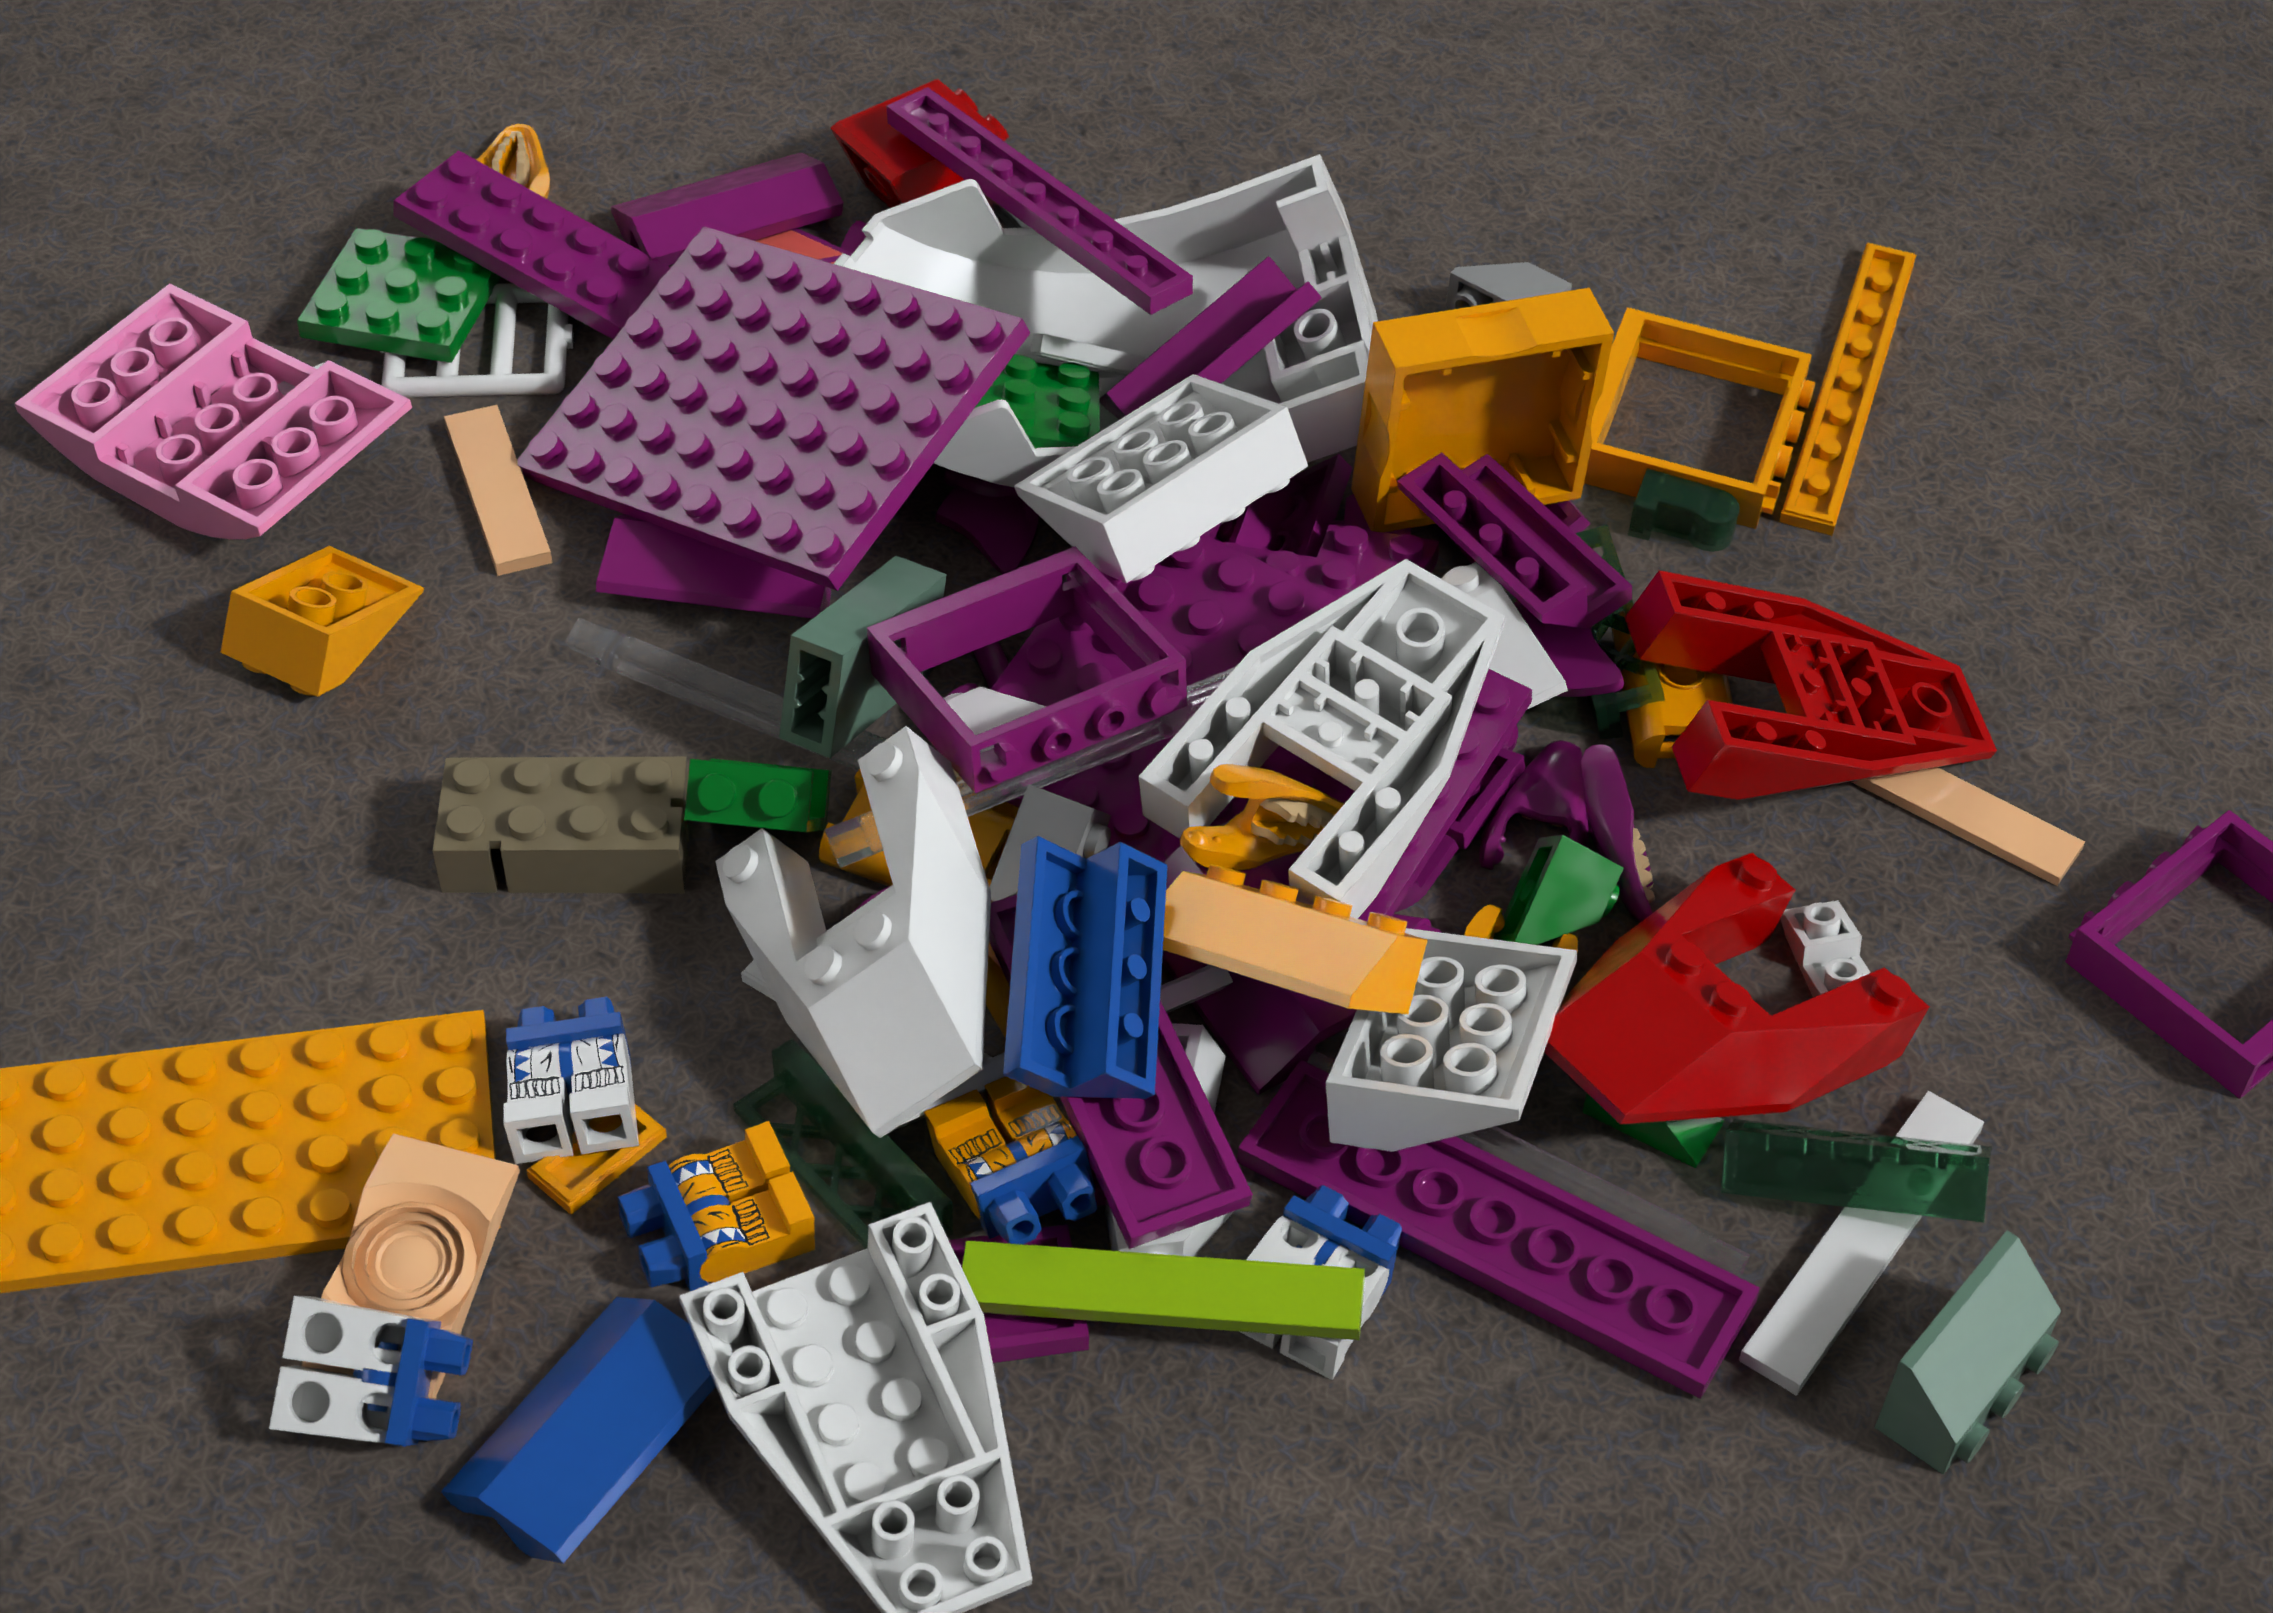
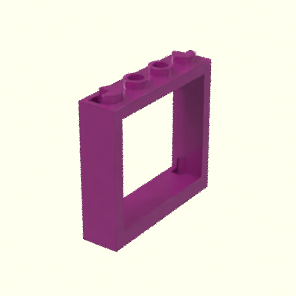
(1003, 609)
(2143, 995)

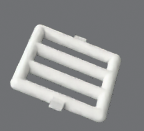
(501, 380)

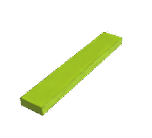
(1166, 1289)

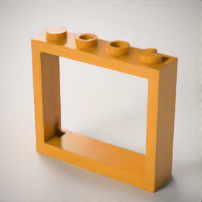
(1714, 355)

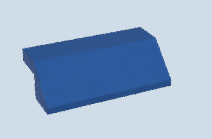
(1086, 972)
(586, 1429)

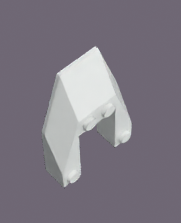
(1362, 692)
(900, 984)

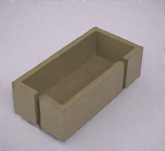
(563, 824)

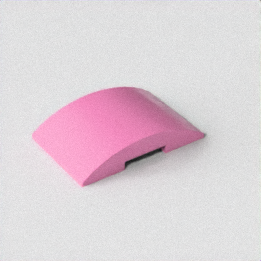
(192, 420)

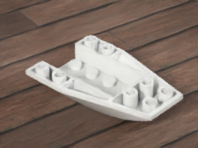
(878, 1413)

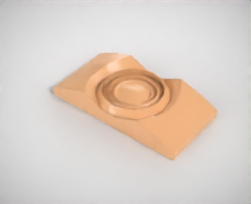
(422, 1235)

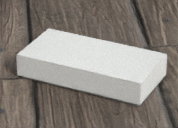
(1084, 354)

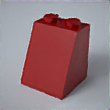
(891, 162)

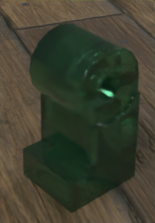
(1684, 511)

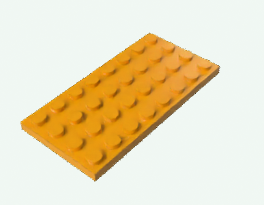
(222, 1144)

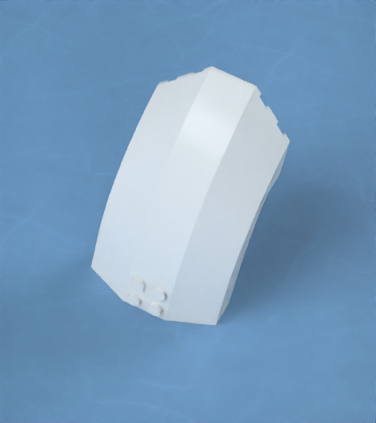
(1294, 215)

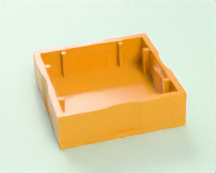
(1477, 383)

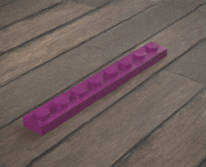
(1041, 201)

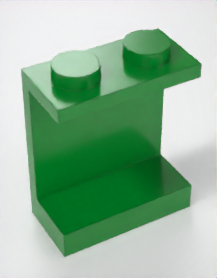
(758, 795)

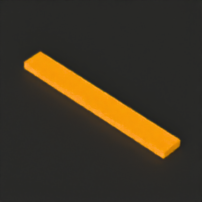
(1848, 390)

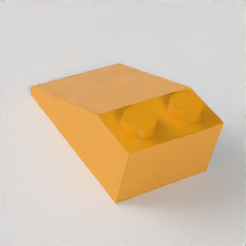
(314, 619)

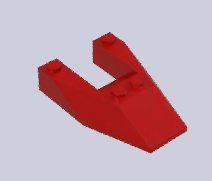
(1850, 693)
(1675, 1039)

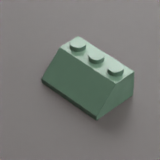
(1972, 1359)

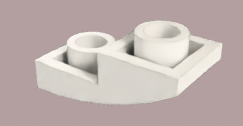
(1824, 945)

